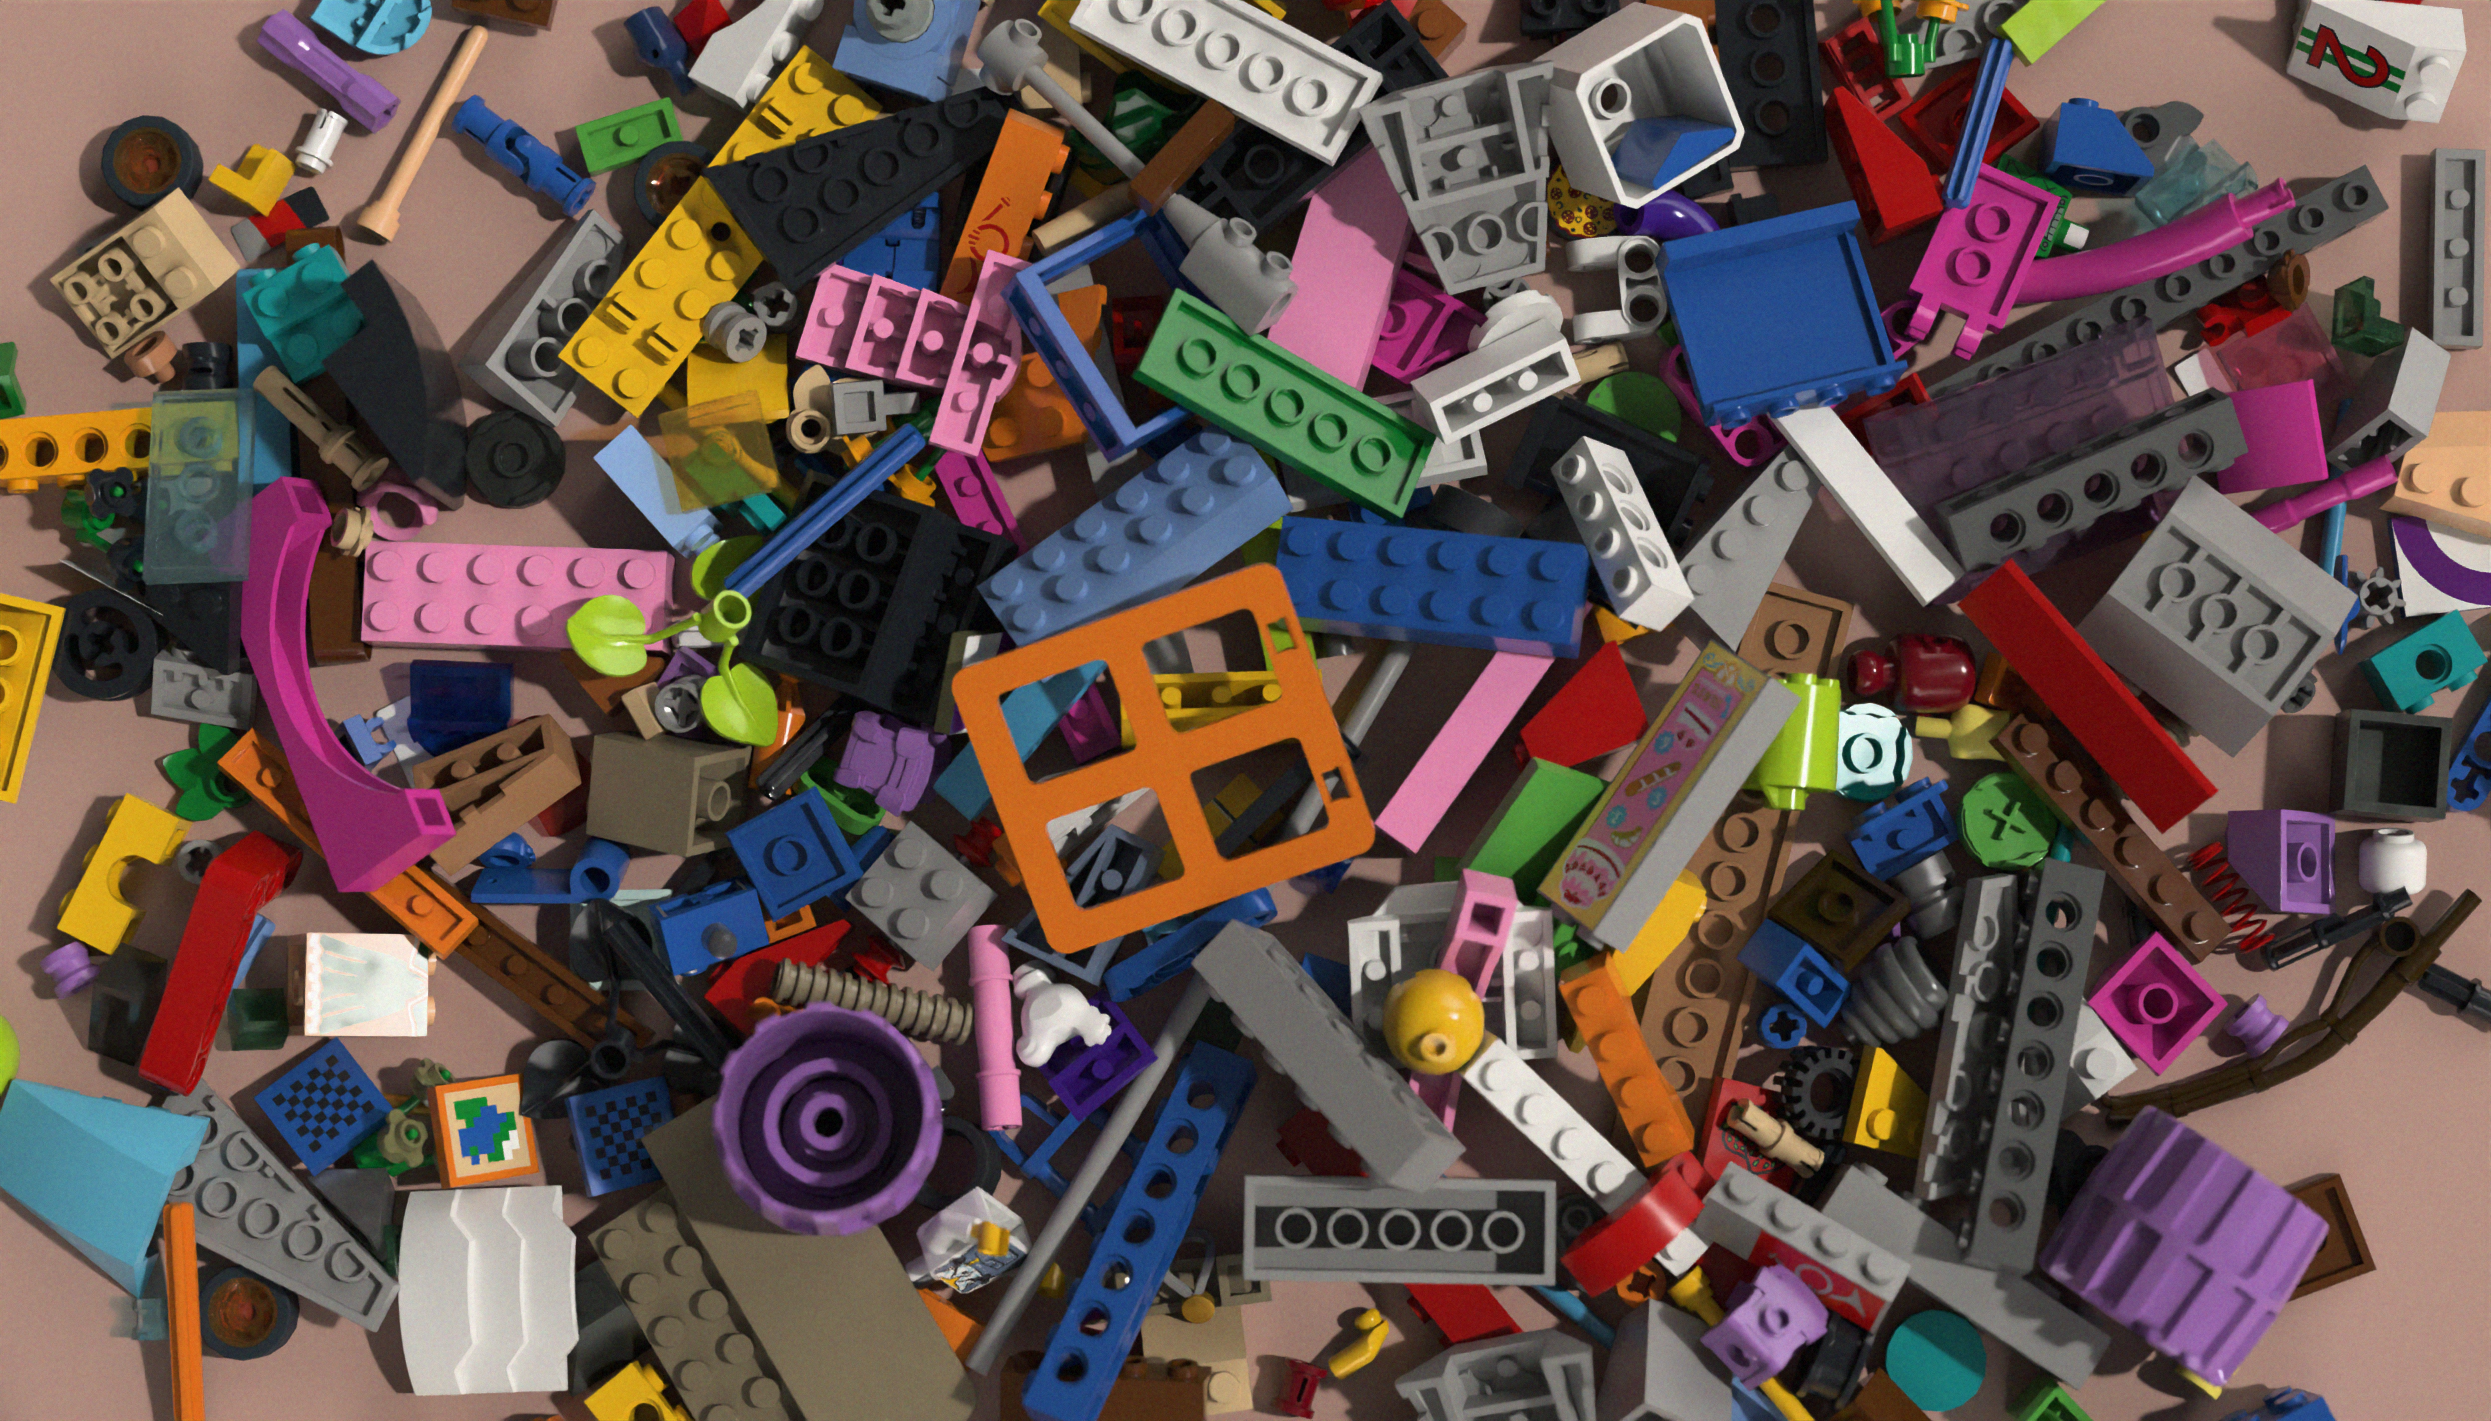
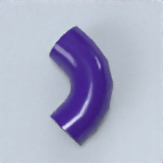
(1665, 217)

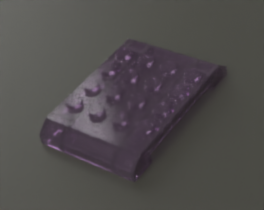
(2019, 420)

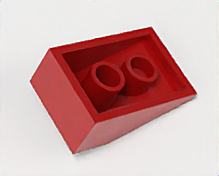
(1882, 172)

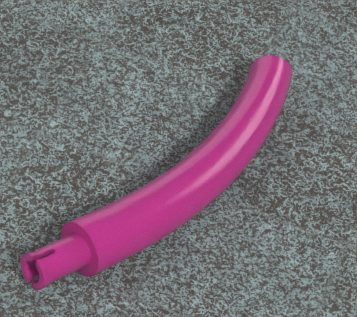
(2155, 252)

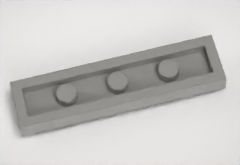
(2456, 248)

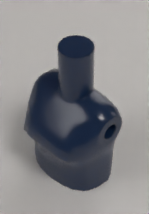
(660, 46)

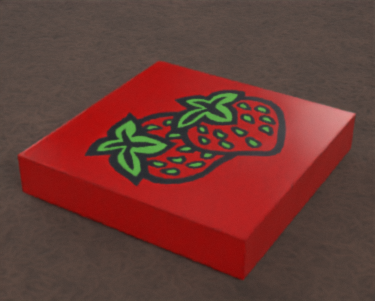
(1724, 1144)

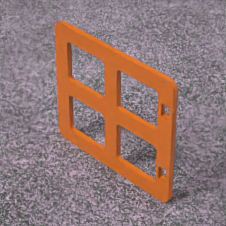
(1161, 759)

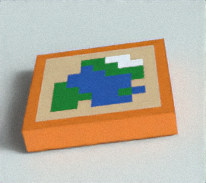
(481, 1131)

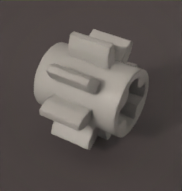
(2387, 601)

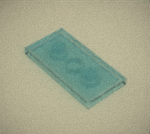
(200, 486)

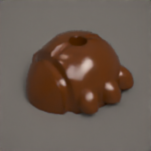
(2289, 280)

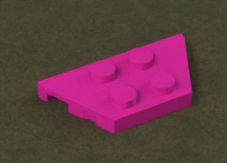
(1422, 330)

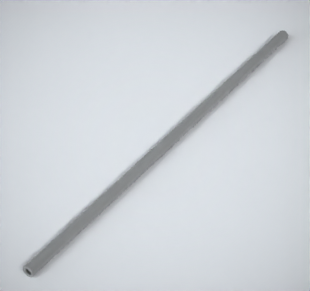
(1165, 1047)

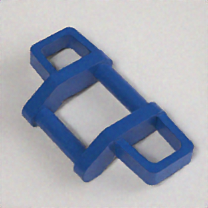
(1046, 1174)

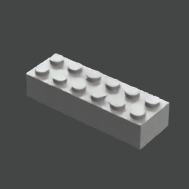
(1327, 1058)
(1376, 1233)
(2004, 1306)

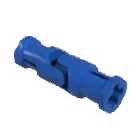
(523, 155)

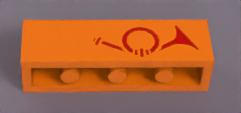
(1007, 200)

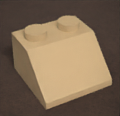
(1211, 1343)

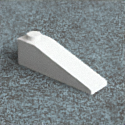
(2096, 1056)

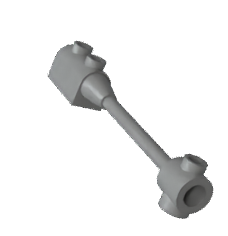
(1221, 255)

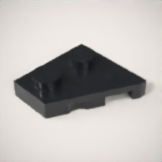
(202, 618)

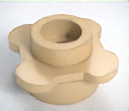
(352, 530)

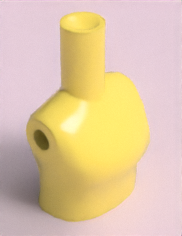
(1967, 731)

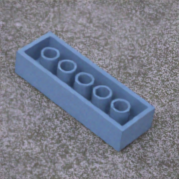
(1140, 538)

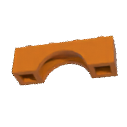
(1624, 1060)

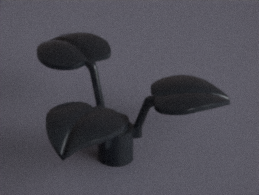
(561, 1065)

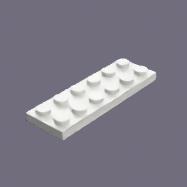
(1243, 63)

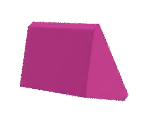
(2154, 1002)

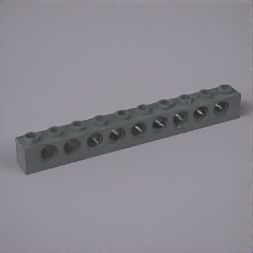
(2312, 223)

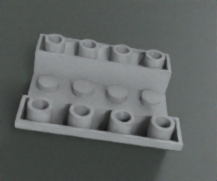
(2216, 617)

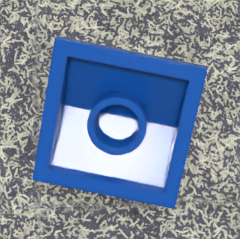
(1665, 147)

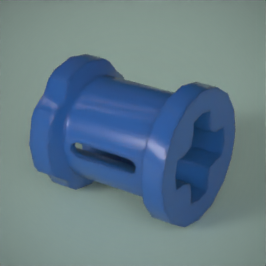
(1792, 1037)

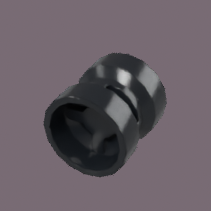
(207, 365)

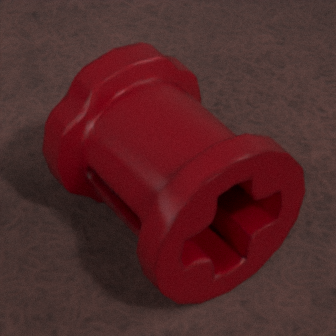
(1298, 1387)

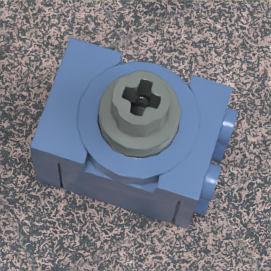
(907, 46)

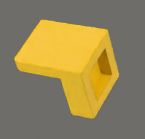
(257, 180)

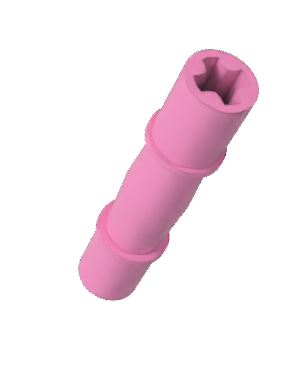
(994, 1028)

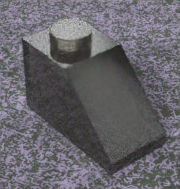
(126, 1003)

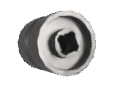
(1934, 899)

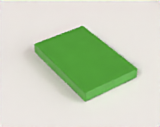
(1533, 825)

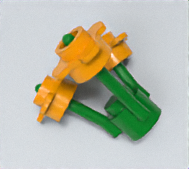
(1902, 52)
(910, 480)

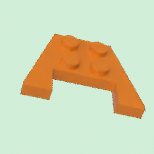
(1036, 412)

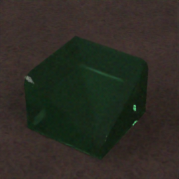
(257, 1019)

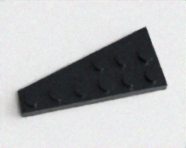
(843, 187)

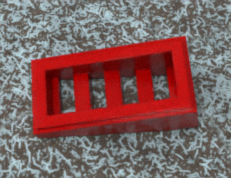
(1840, 66)

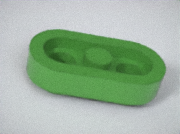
(850, 807)

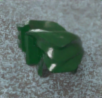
(1141, 118)

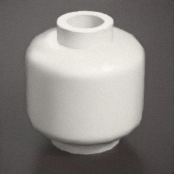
(2392, 861)

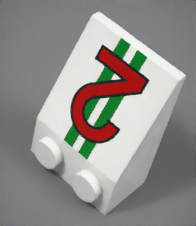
(2381, 55)

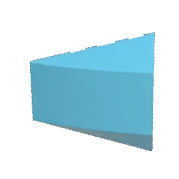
(95, 1170)

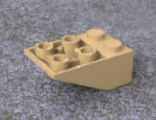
(145, 273)

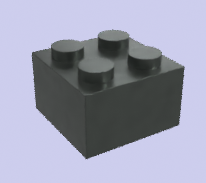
(2390, 765)

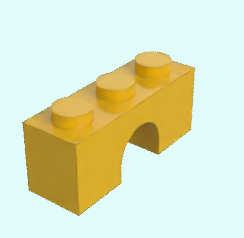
(98, 908)

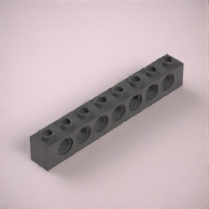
(2078, 894)

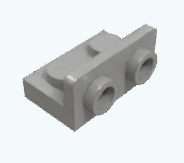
(195, 691)

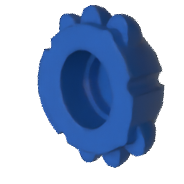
(509, 853)

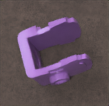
(893, 760)
(1766, 1325)

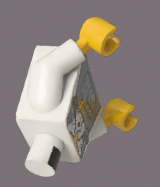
(975, 1245)

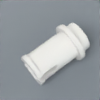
(320, 142)

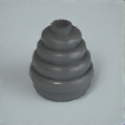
(1896, 996)

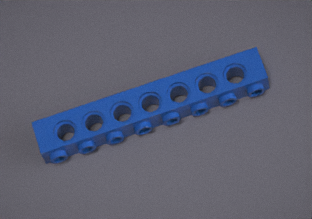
(1202, 1072)

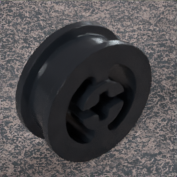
(84, 635)
(1833, 1362)

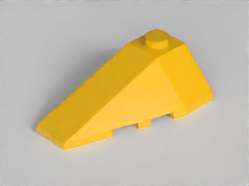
(1653, 944)

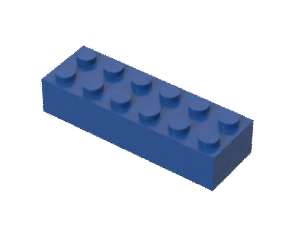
(1435, 586)

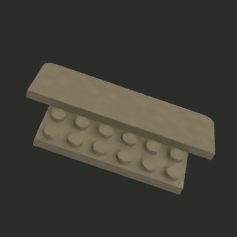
(772, 1317)

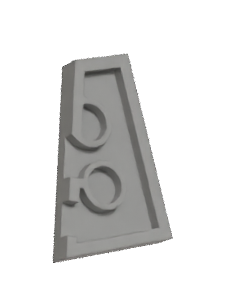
(1970, 32)

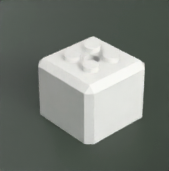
(1659, 69)

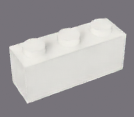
(1495, 381)

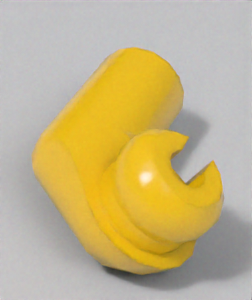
(1365, 1348)

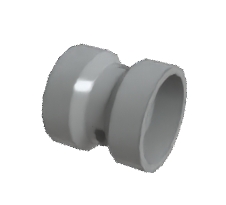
(675, 706)

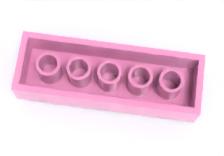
(504, 594)

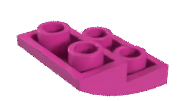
(2281, 438)

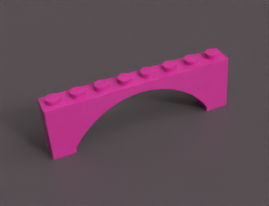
(361, 821)

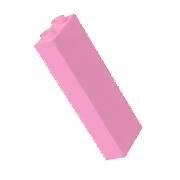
(1346, 271)
(1460, 747)

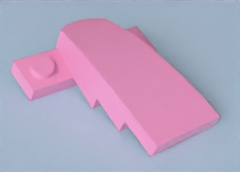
(922, 343)

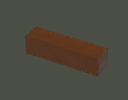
(1181, 157)

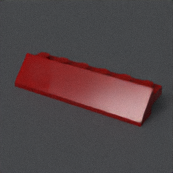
(2087, 696)

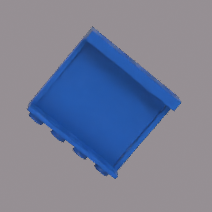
(1777, 316)

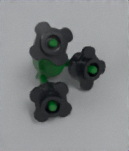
(95, 511)

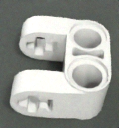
(1611, 253)

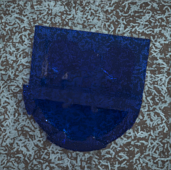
(458, 702)

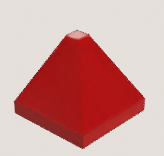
(700, 21)

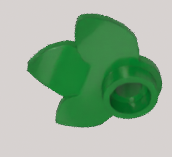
(199, 776)

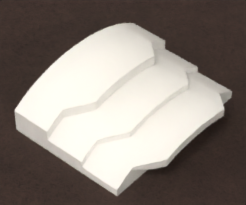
(1407, 938)
(487, 1290)

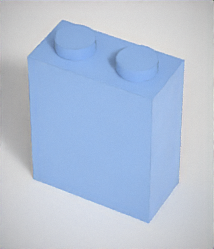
(651, 487)

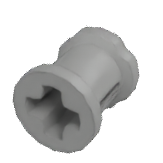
(784, 321)

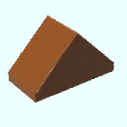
(607, 689)

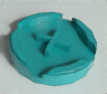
(1936, 1359)

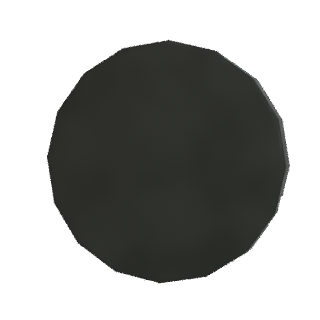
(515, 459)

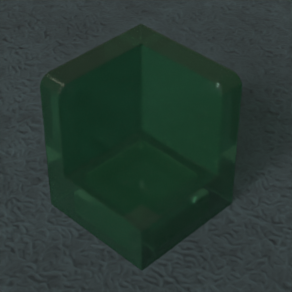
(2358, 321)

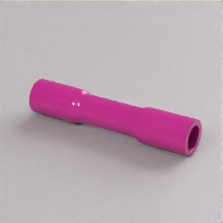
(2350, 485)

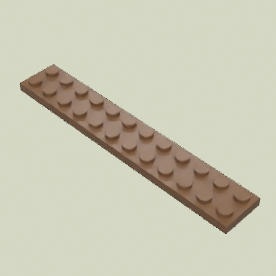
(1701, 990)

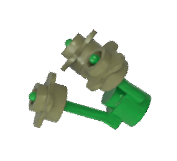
(401, 1139)

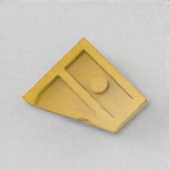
(1886, 1107)

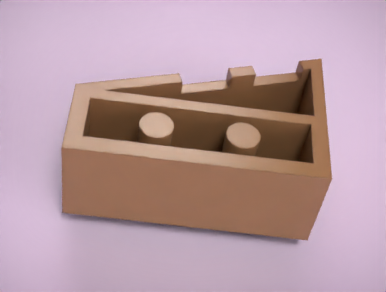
(499, 785)

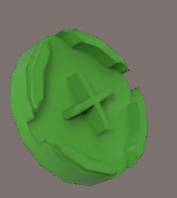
(2004, 823)

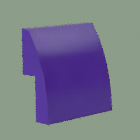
(1091, 1075)

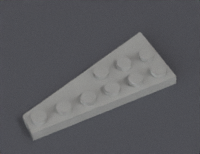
(1967, 1038)
(269, 1220)

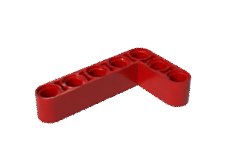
(210, 954)

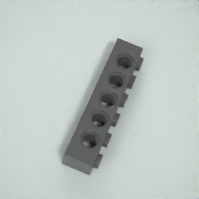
(2215, 444)

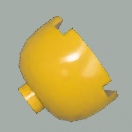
(1433, 1022)

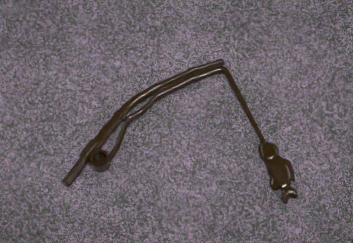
(2392, 938)

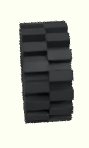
(1797, 1086)

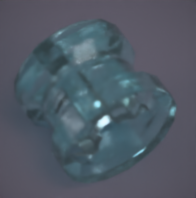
(151, 1318)

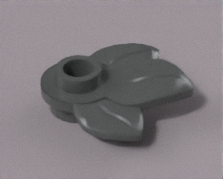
(2168, 133)

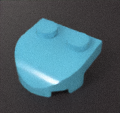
(374, 25)

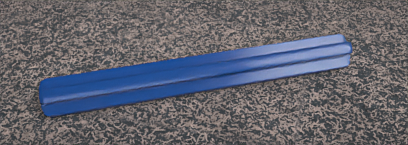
(825, 511)

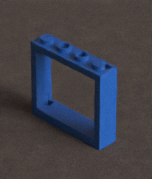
(1062, 349)

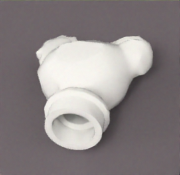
(1053, 1014)

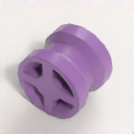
(70, 969)
(2256, 1025)

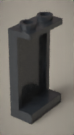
(1666, 470)
(1276, 795)

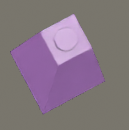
(2285, 857)

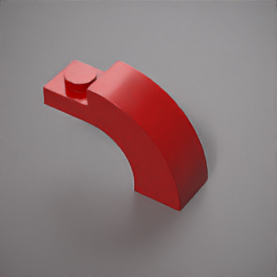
(1639, 1226)

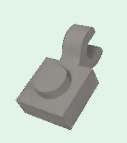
(864, 406)

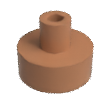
(152, 356)

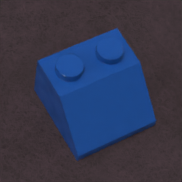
(2092, 151)

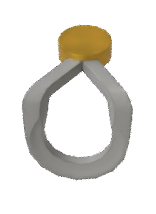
(1197, 1304)

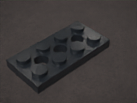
(1796, 91)

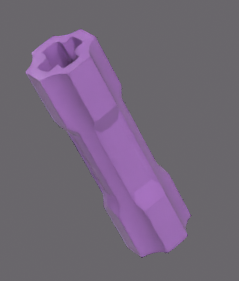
(356, 92)

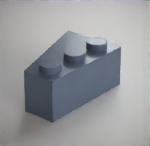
(1106, 870)

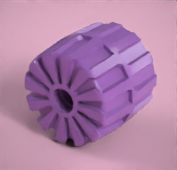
(818, 1065)
(2184, 1245)

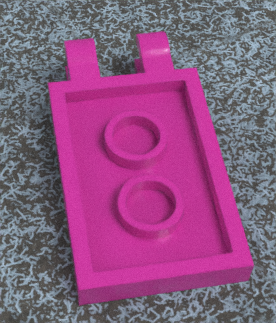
(1980, 258)

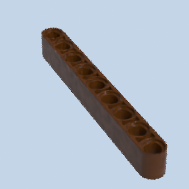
(336, 579)

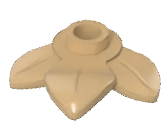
(814, 402)

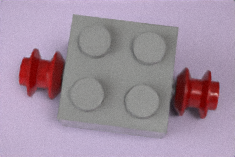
(922, 897)

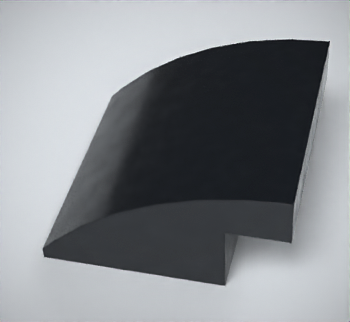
(404, 384)
(876, 602)

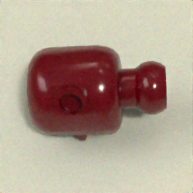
(1917, 673)

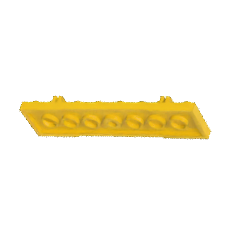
(682, 272)

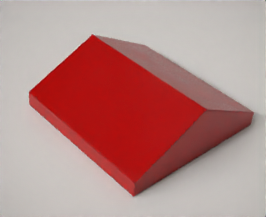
(1938, 118)

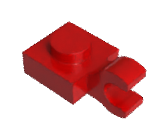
(2244, 310)

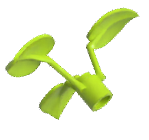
(734, 705)

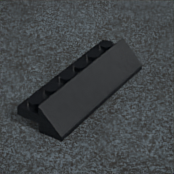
(1266, 177)

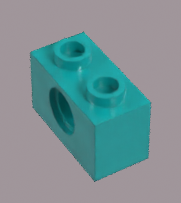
(2394, 671)

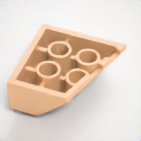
(2447, 474)

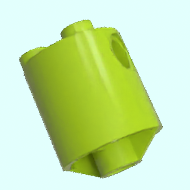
(1804, 750)

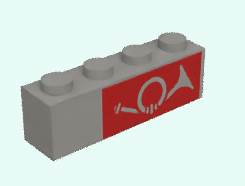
(1778, 1229)

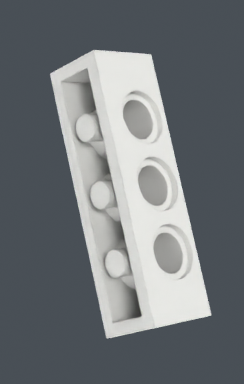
(1622, 534)

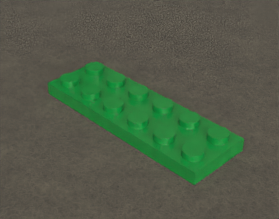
(1284, 406)

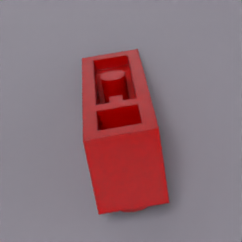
(750, 977)

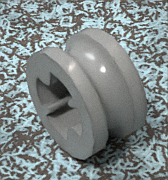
(187, 858)

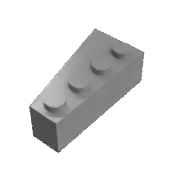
(1742, 547)

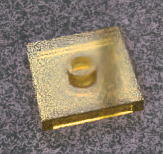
(720, 451)

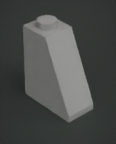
(2392, 404)

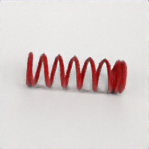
(2198, 862)

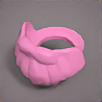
(397, 480)

